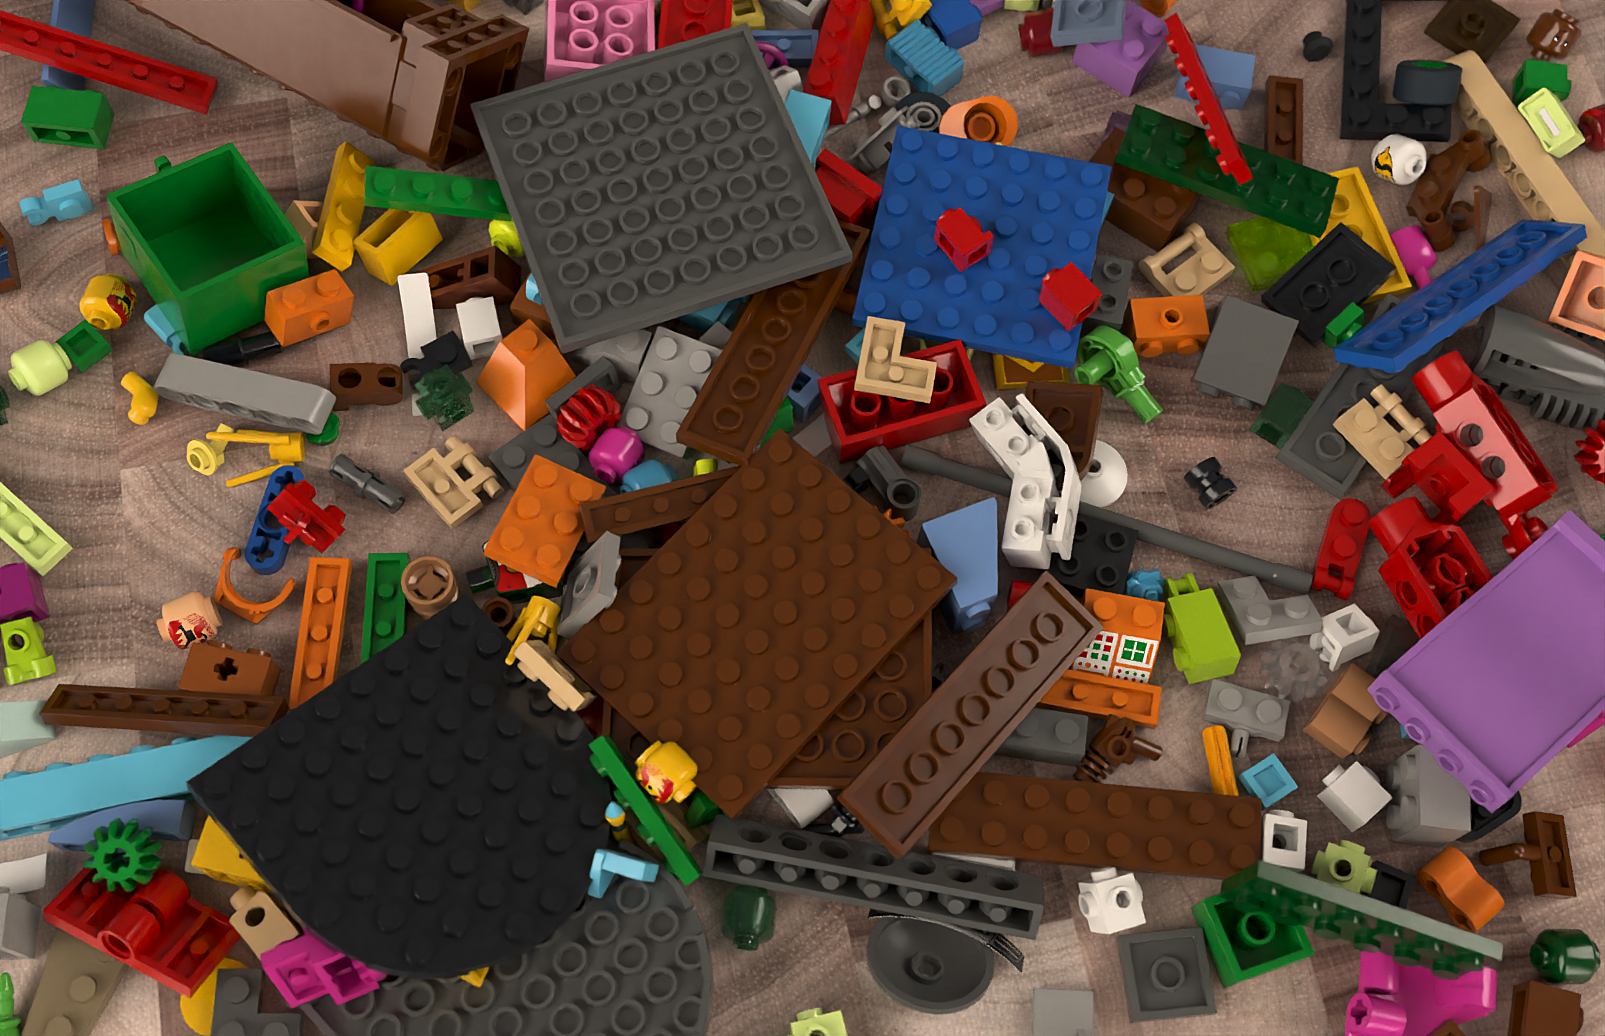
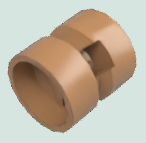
(429, 586)

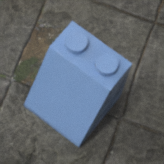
(968, 548)

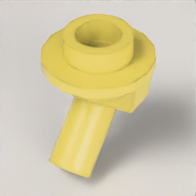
(205, 456)

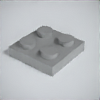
(589, 585)

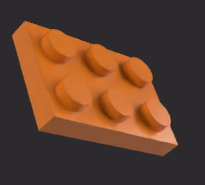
(543, 521)

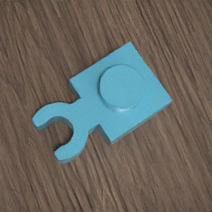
(61, 201)

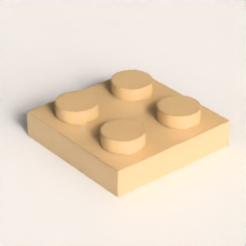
(566, 686)

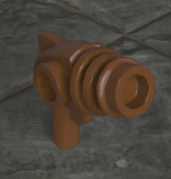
(1112, 746)

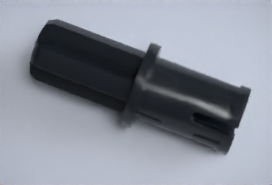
(243, 349)

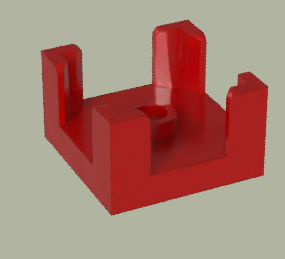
(1443, 477)

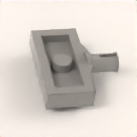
(1245, 714)

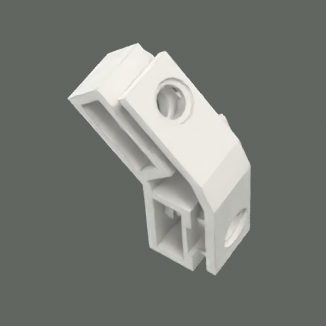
(1033, 494)

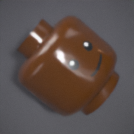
(1553, 35)

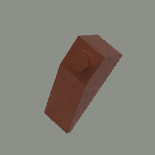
(474, 275)

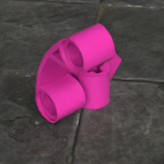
(1412, 1000)

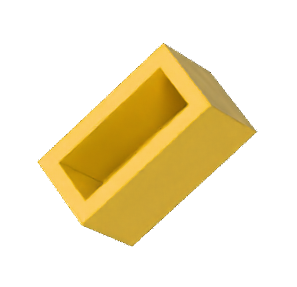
(396, 243)

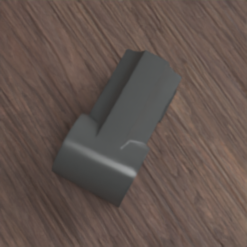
(890, 481)

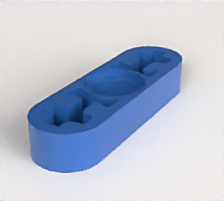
(257, 542)

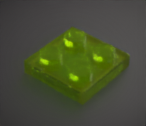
(1266, 249)

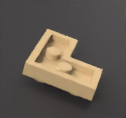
(885, 371)

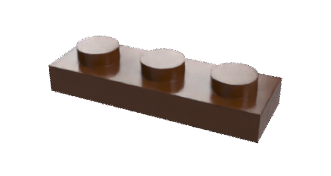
(1284, 117)

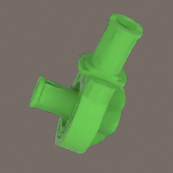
(1115, 368)

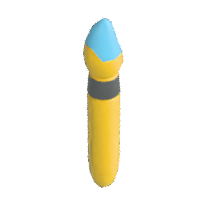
(616, 817)

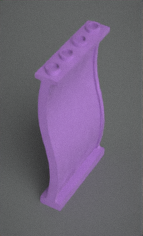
(1510, 667)

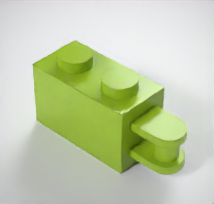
(1198, 631)

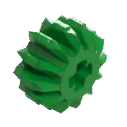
(108, 861)

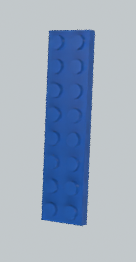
(1459, 295)

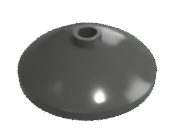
(954, 962)

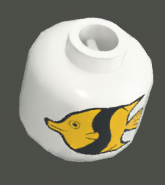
(1399, 159)

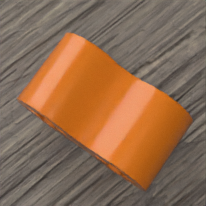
(1460, 889)

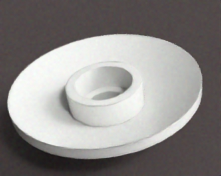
(1108, 483)

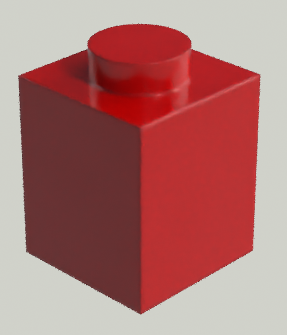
(1069, 295)

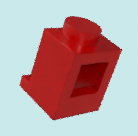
(962, 238)

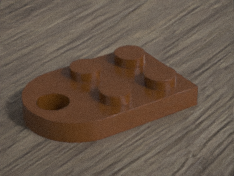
(1074, 416)

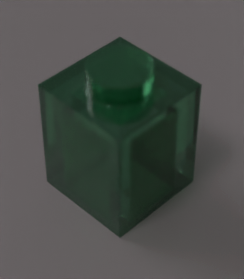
(1281, 415)

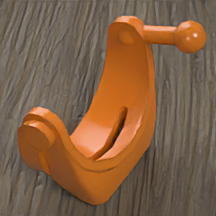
(229, 599)

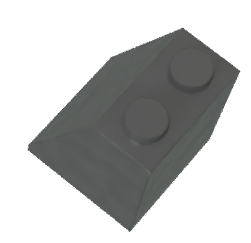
(1243, 352)

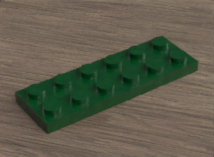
(1185, 157)
(1359, 920)

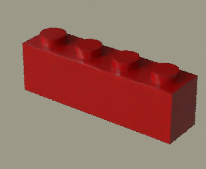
(840, 55)

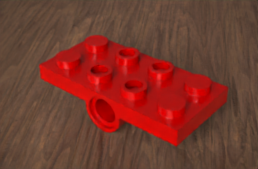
(148, 928)

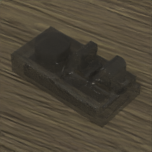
(1393, 643)

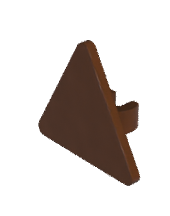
(1475, 215)

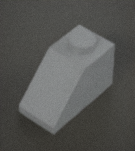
(624, 352)

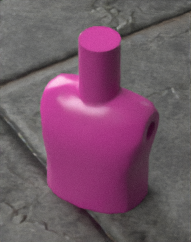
(1414, 253)

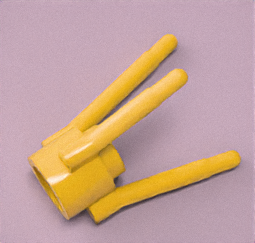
(284, 447)
(536, 620)

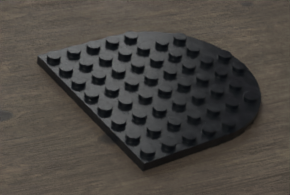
(421, 805)

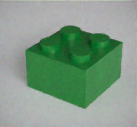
(1247, 942)

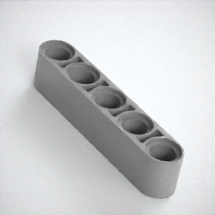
(245, 393)

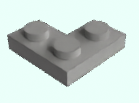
(1266, 620)

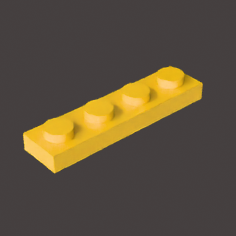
(342, 208)

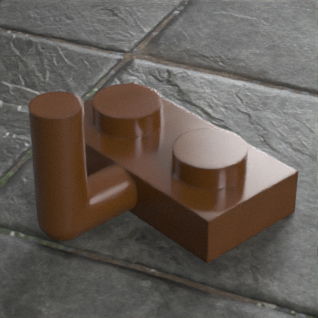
(1546, 852)

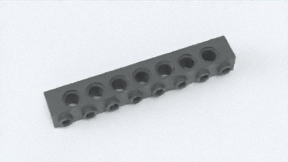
(873, 878)

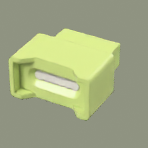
(1551, 123)

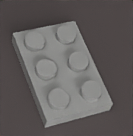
(667, 388)

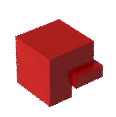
(849, 192)

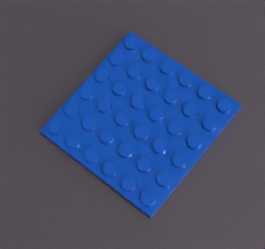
(1041, 218)

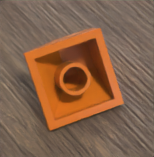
(525, 374)

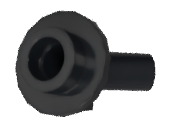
(842, 823)

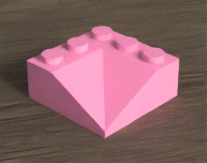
(594, 33)

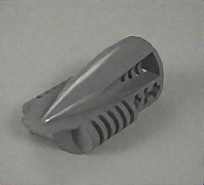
(1567, 373)

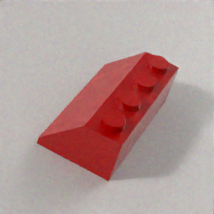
(867, 420)

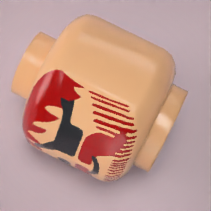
(189, 620)

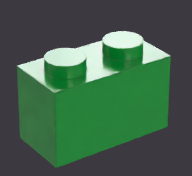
(68, 117)

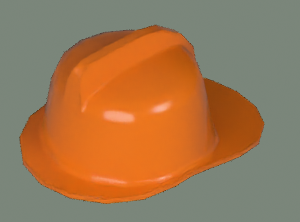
(981, 119)

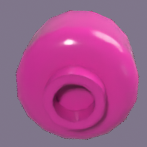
(616, 453)

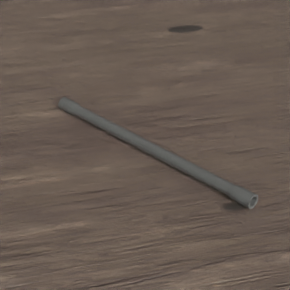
(1275, 573)

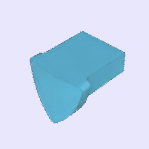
(609, 862)

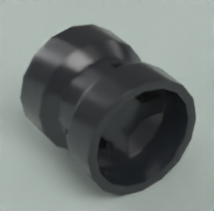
(1211, 484)

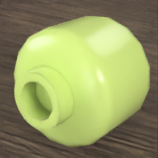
(39, 367)

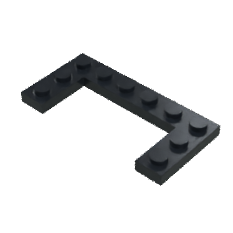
(1360, 112)

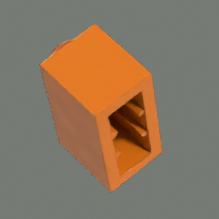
(308, 307)
(1166, 325)

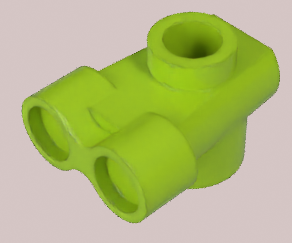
(31, 659)

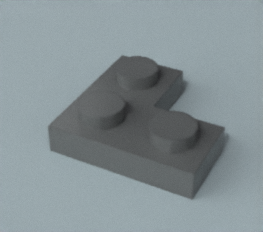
(240, 1005)

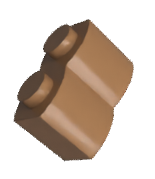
(1346, 713)

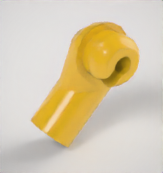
(144, 398)

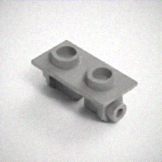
(872, 148)

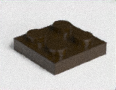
(1472, 26)

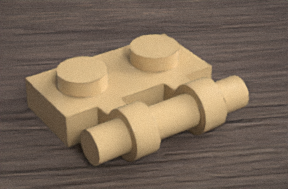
(1376, 437)
(443, 487)

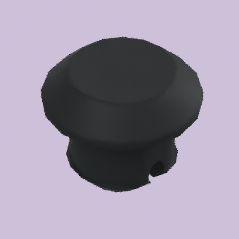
(1316, 46)

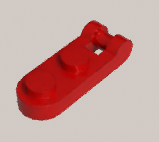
(1341, 547)

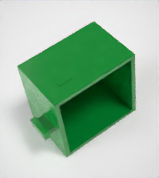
(207, 244)

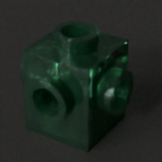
(444, 397)

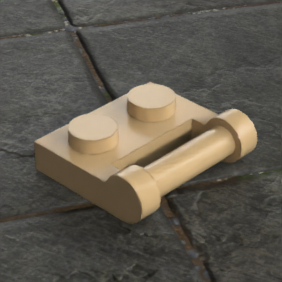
(1196, 274)

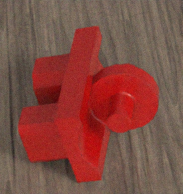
(305, 518)

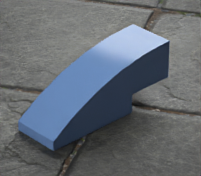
(170, 820)

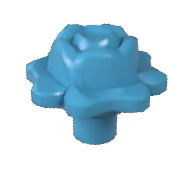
(1145, 584)

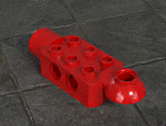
(1462, 407)
(1427, 565)

